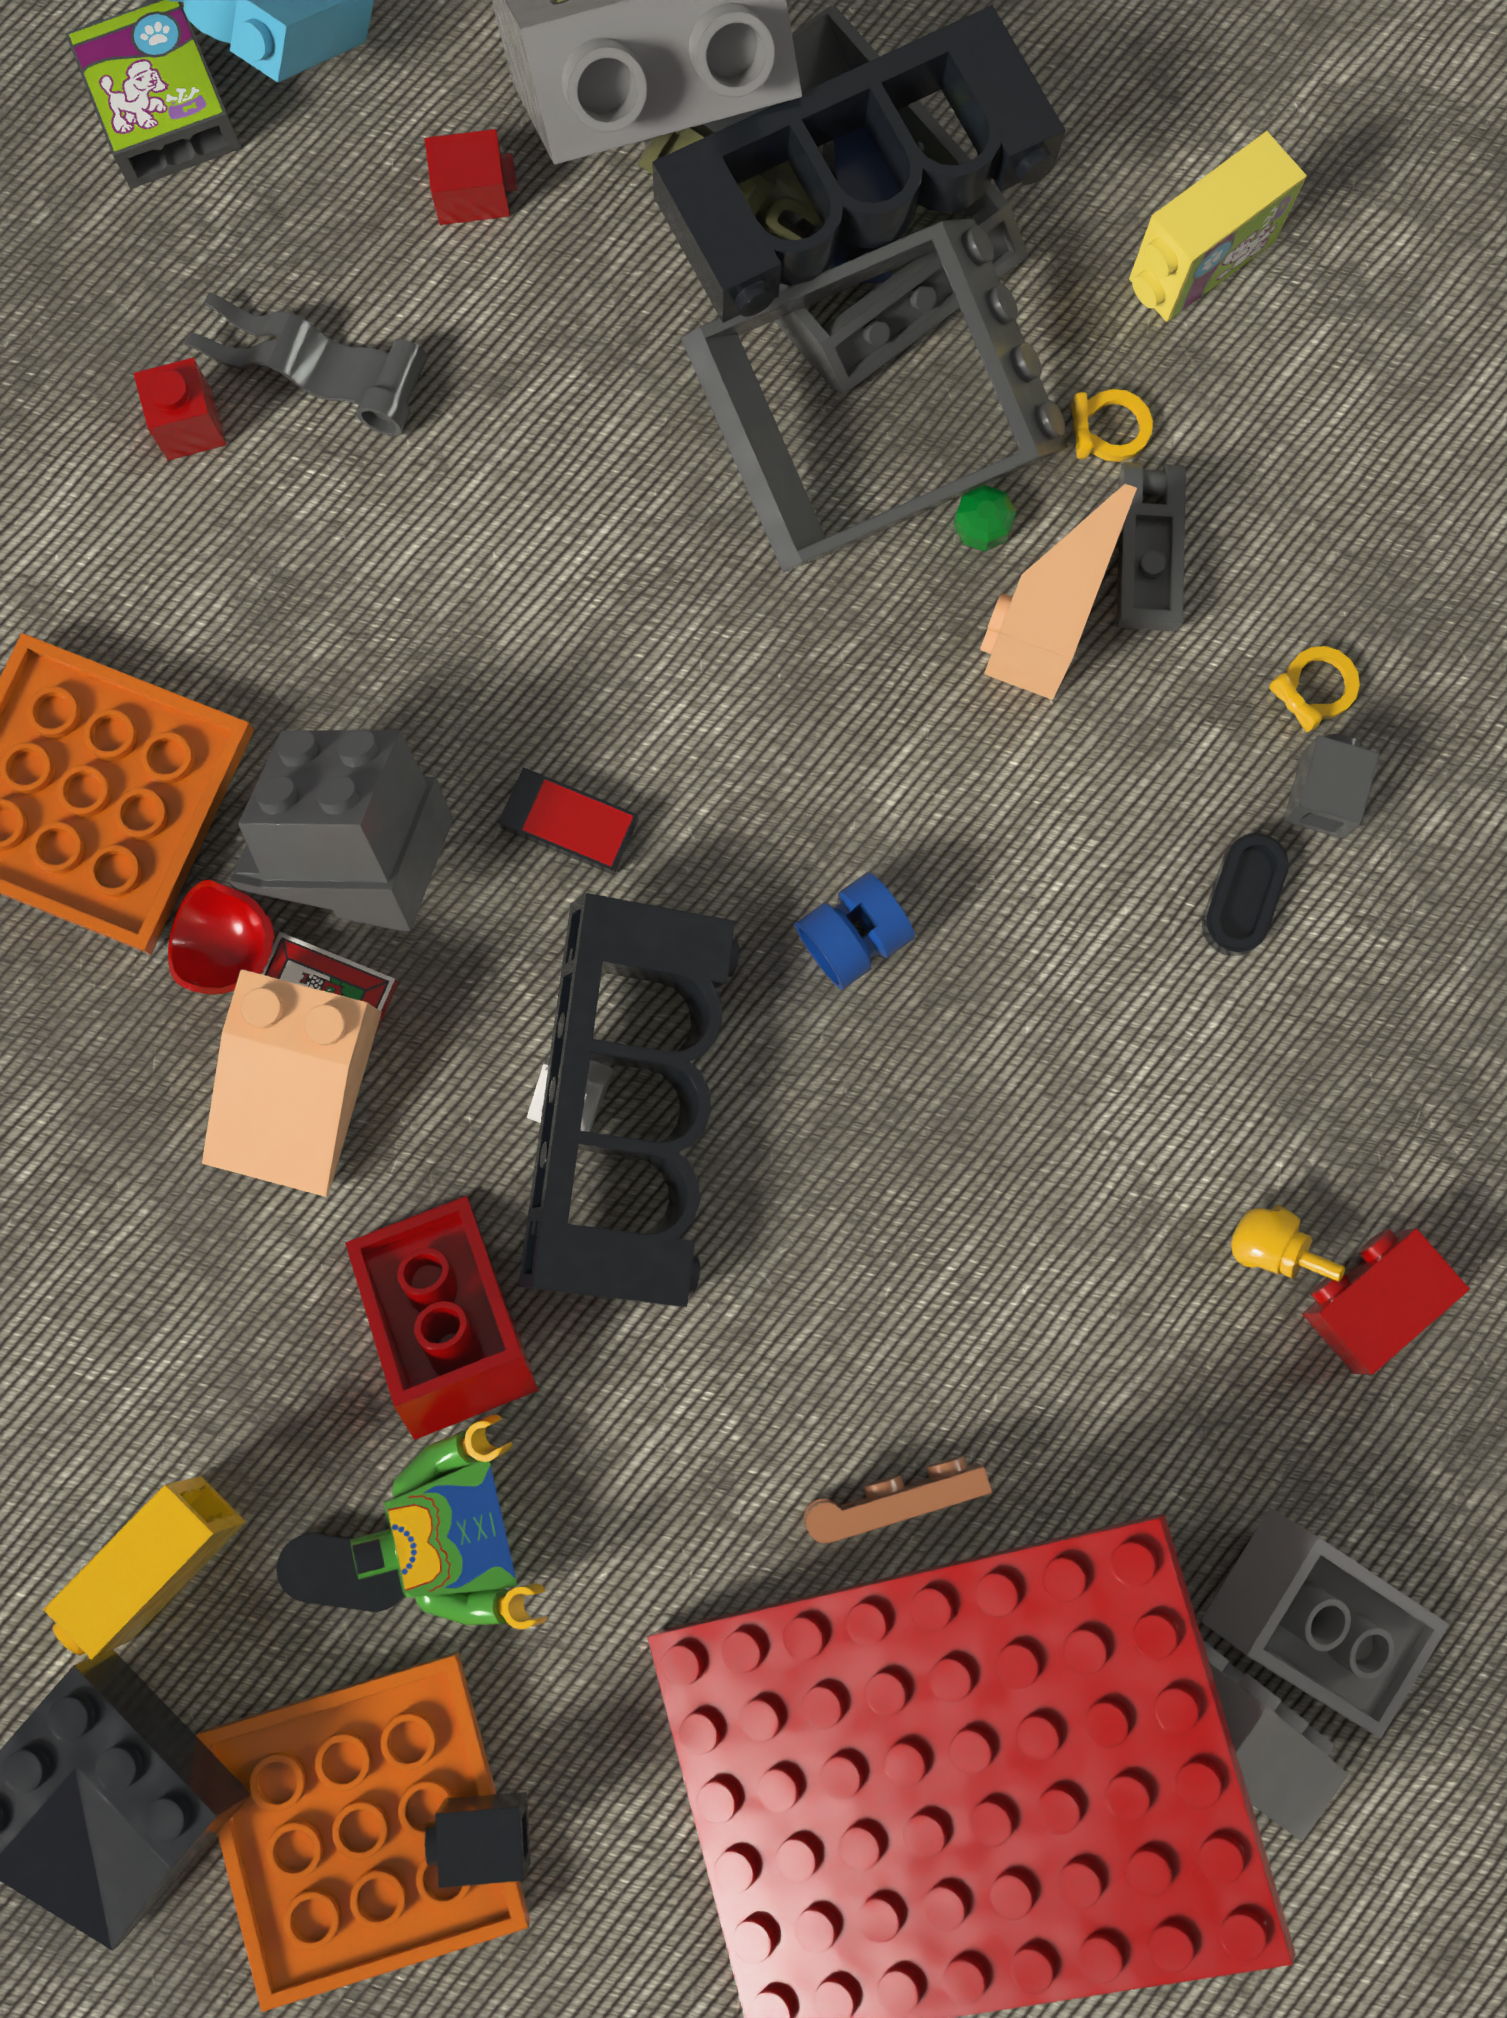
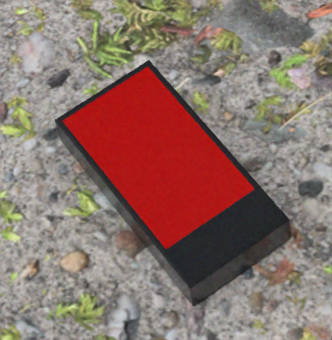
(568, 821)

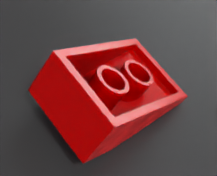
(439, 1318)

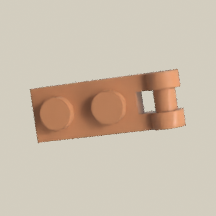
(892, 1501)

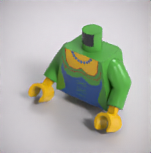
(450, 1535)

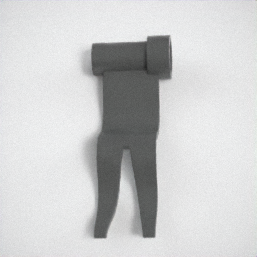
(321, 366)

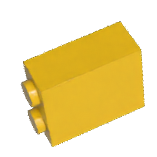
(142, 1567)

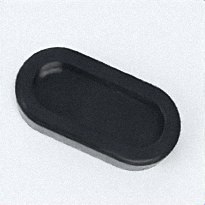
(1245, 894)
(323, 1572)

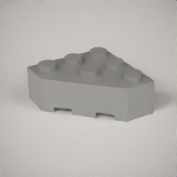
(1277, 1751)

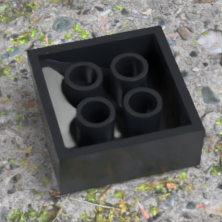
(106, 1800)

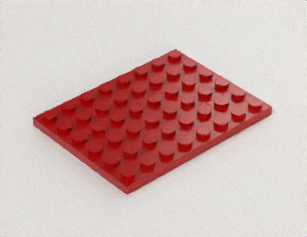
(971, 1786)

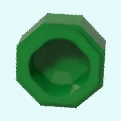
(984, 518)

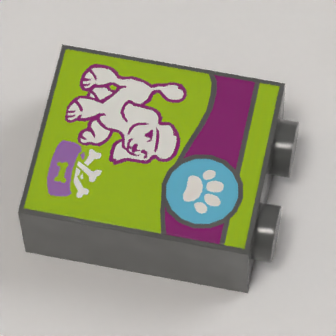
(152, 91)

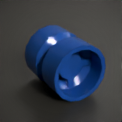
(838, 945)

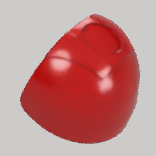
(216, 937)

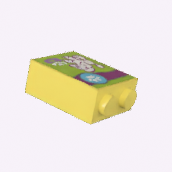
(1215, 226)

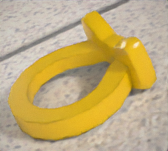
(1089, 443)
(1310, 716)

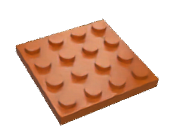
(105, 790)
(335, 1831)

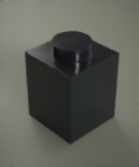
(479, 1840)

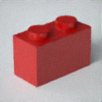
(1384, 1299)

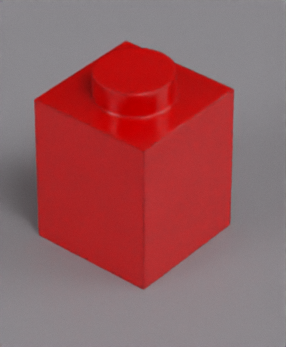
(469, 176)
(179, 409)

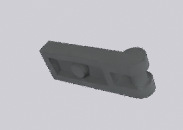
(1152, 550)

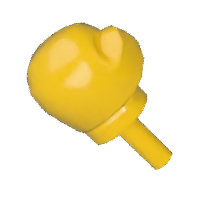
(1274, 1243)

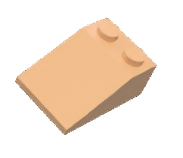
(1041, 625)
(287, 1081)

